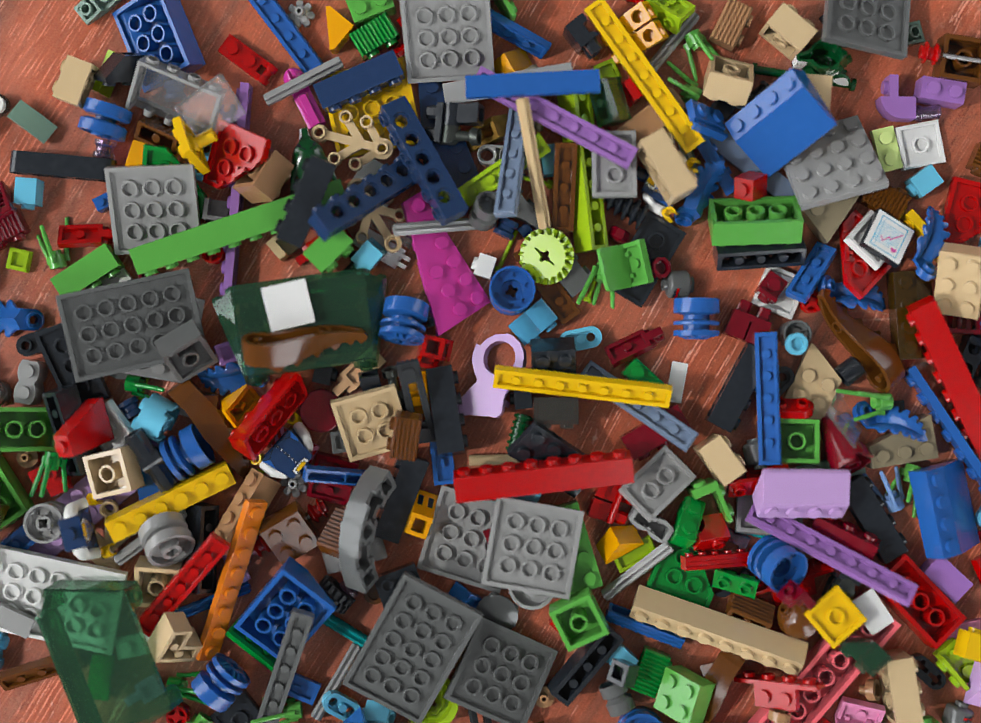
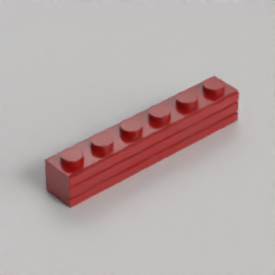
(714, 559)

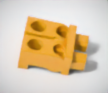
(637, 18)

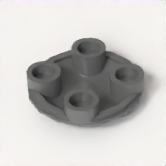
(499, 610)

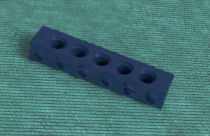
(401, 111)
(328, 225)

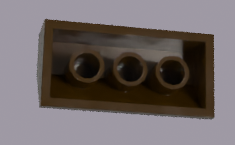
(903, 290)

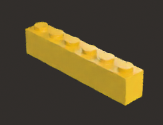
(180, 496)

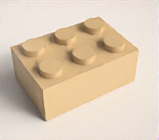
(666, 166)
(959, 280)
(901, 688)

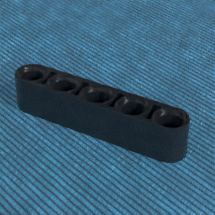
(59, 165)

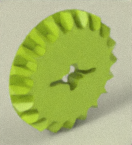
(560, 253)
(444, 710)

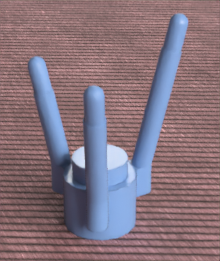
(892, 500)

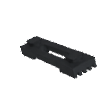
(409, 373)

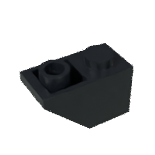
(118, 68)

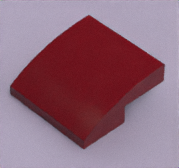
(332, 492)

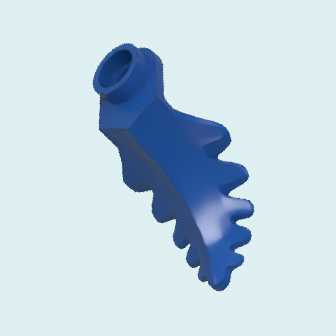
(699, 199)
(930, 244)
(844, 296)
(17, 318)
(224, 378)
(892, 420)

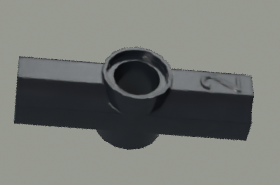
(150, 459)

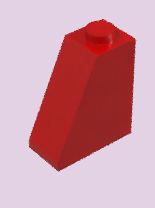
(84, 429)

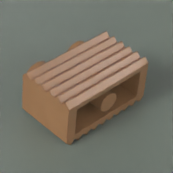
(731, 24)

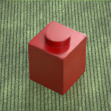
(750, 186)

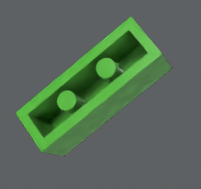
(89, 271)

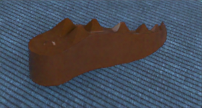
(292, 346)
(871, 350)
(210, 422)
(721, 674)

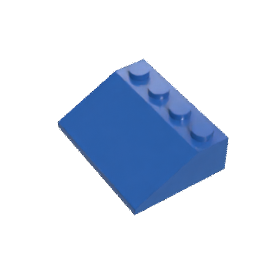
(160, 31)
(781, 122)
(944, 509)
(270, 611)

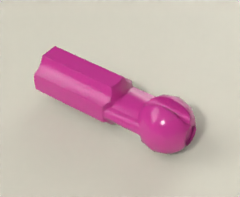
(305, 101)

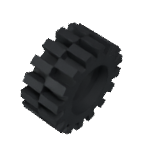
(336, 594)

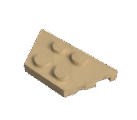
(815, 381)

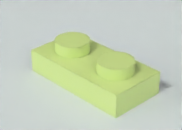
(886, 148)

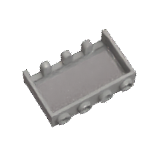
(160, 88)

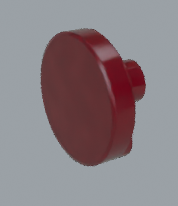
(317, 411)

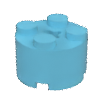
(156, 416)

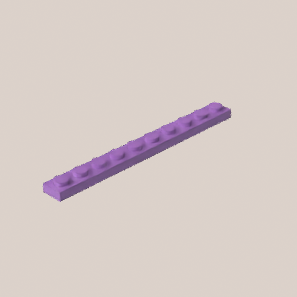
(235, 201)

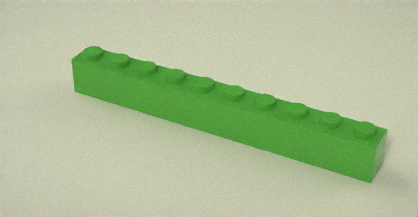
(215, 234)

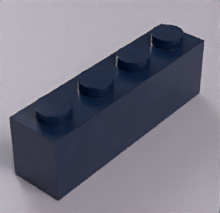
(358, 82)

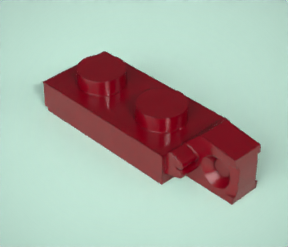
(633, 345)

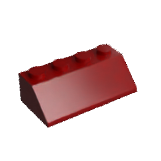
(269, 415)
(931, 613)

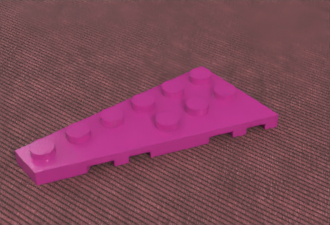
(443, 271)

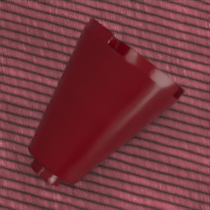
(839, 450)

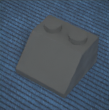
(186, 351)

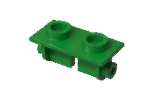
(729, 581)

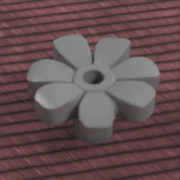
(301, 13)
(295, 489)

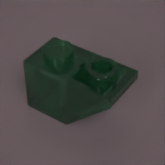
(866, 653)

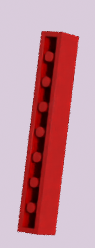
(949, 368)
(543, 476)

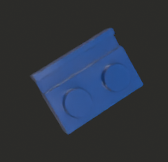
(706, 120)

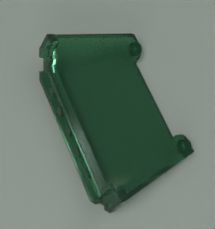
(336, 298)
(103, 652)

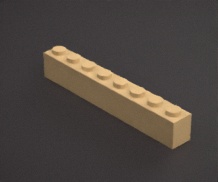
(719, 630)

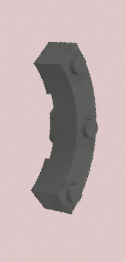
(359, 528)

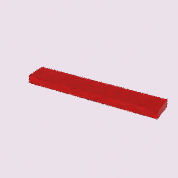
(184, 581)

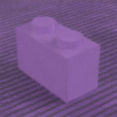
(940, 92)
(946, 578)

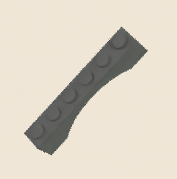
(577, 277)

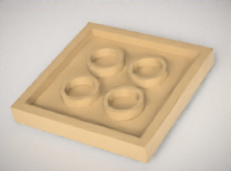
(366, 420)

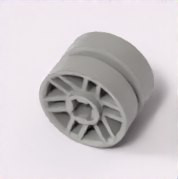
(42, 522)

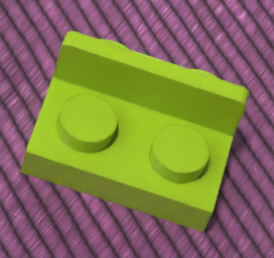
(672, 13)
(956, 666)

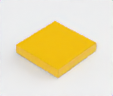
(835, 616)

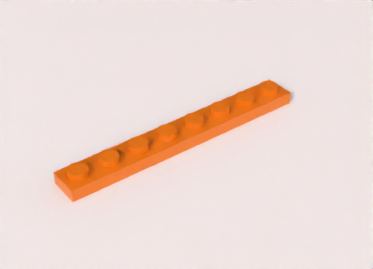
(231, 578)

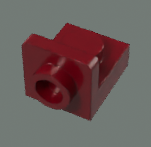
(770, 288)
(794, 594)

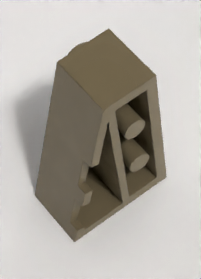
(826, 219)
(897, 449)

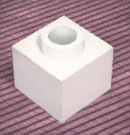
(483, 266)

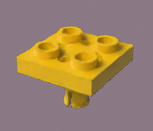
(191, 145)

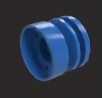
(514, 278)
(696, 317)
(404, 320)
(184, 453)
(776, 562)
(220, 682)

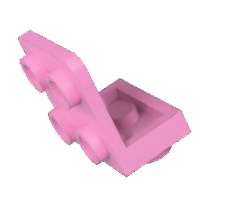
(858, 711)

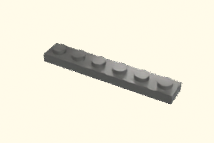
(286, 663)

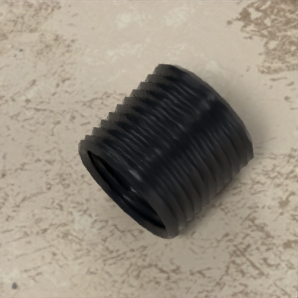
(850, 371)

